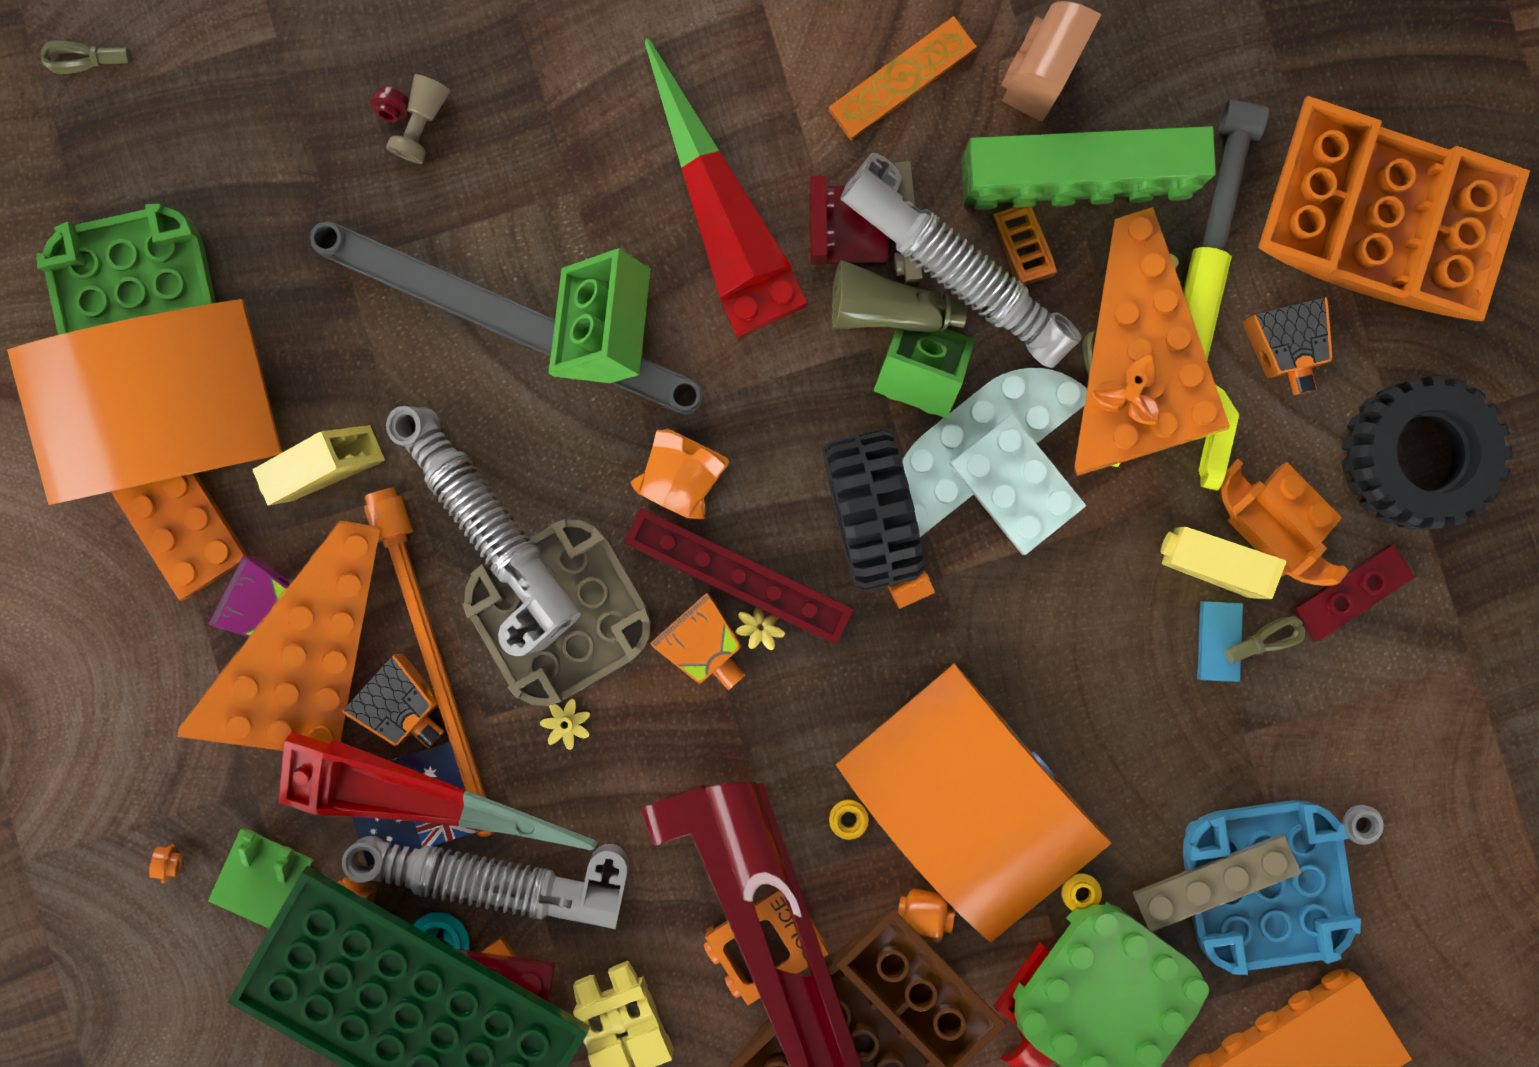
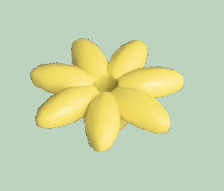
(759, 628)
(573, 724)

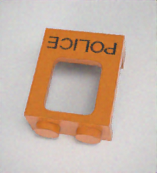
(770, 908)

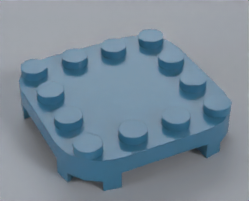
(1288, 921)

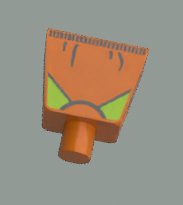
(702, 644)

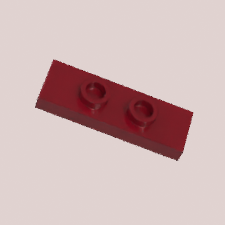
(1354, 594)

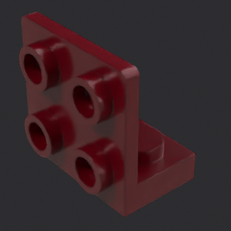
(840, 231)

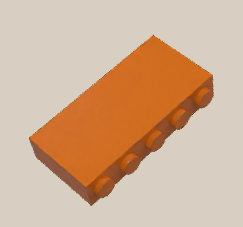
(1317, 1028)

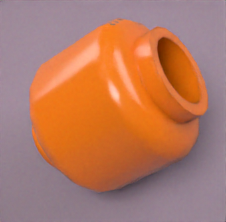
(927, 914)

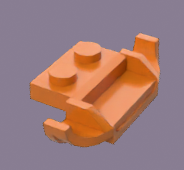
(1284, 521)

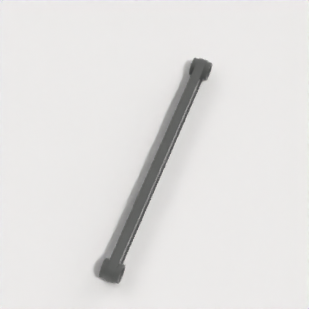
(481, 307)

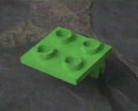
(258, 877)

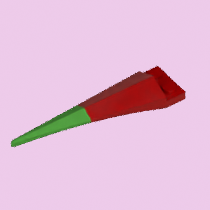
(744, 257)

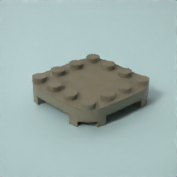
(604, 638)

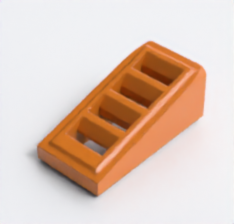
(1047, 268)

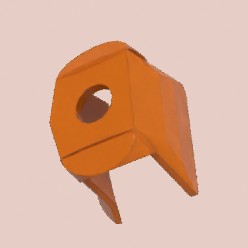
(680, 474)

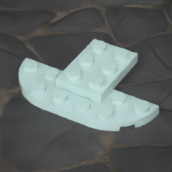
(993, 453)

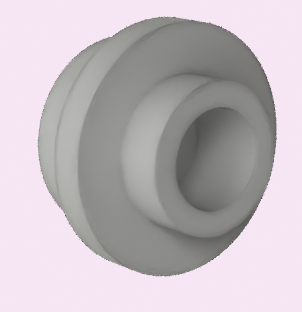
(1373, 828)

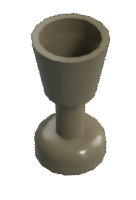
(423, 104)

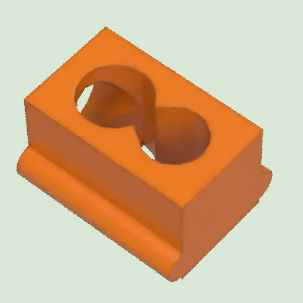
(911, 591)

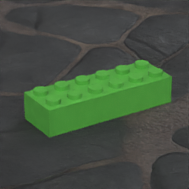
(1087, 167)

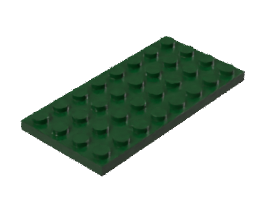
(390, 994)

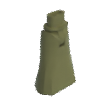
(874, 301)

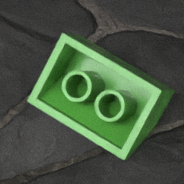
(600, 318)

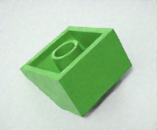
(925, 369)

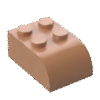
(1048, 57)

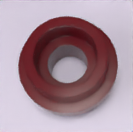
(390, 104)

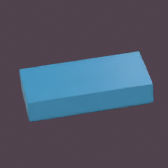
(1218, 630)

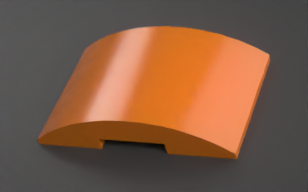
(1392, 213)
(145, 400)
(971, 804)

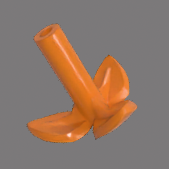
(1139, 377)

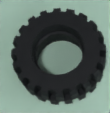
(1475, 443)
(874, 510)

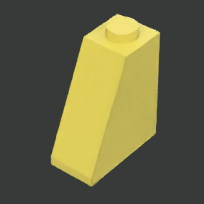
(318, 463)
(1222, 563)

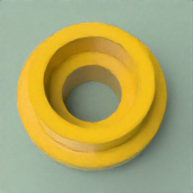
(852, 831)
(1073, 884)

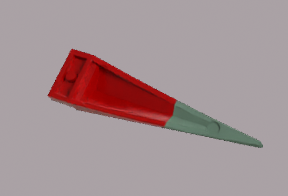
(354, 783)

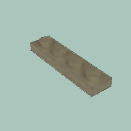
(1217, 882)

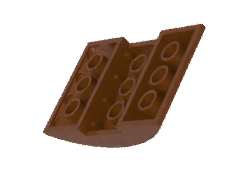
(897, 1003)

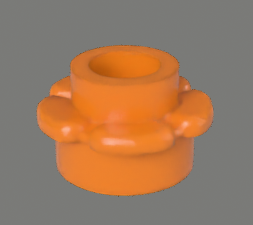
(165, 863)

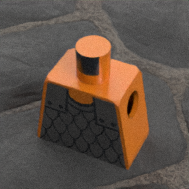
(1292, 342)
(397, 704)

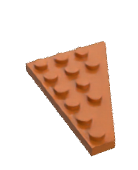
(1138, 317)
(299, 657)

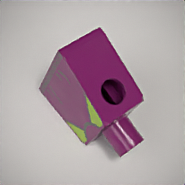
(248, 596)

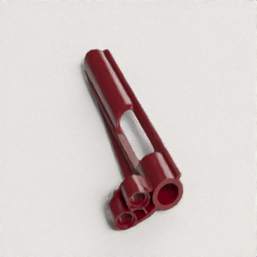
(740, 852)

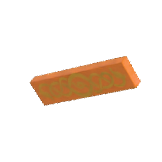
(902, 78)

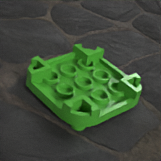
(125, 268)
(1109, 994)

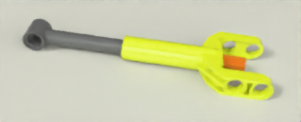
(1210, 265)

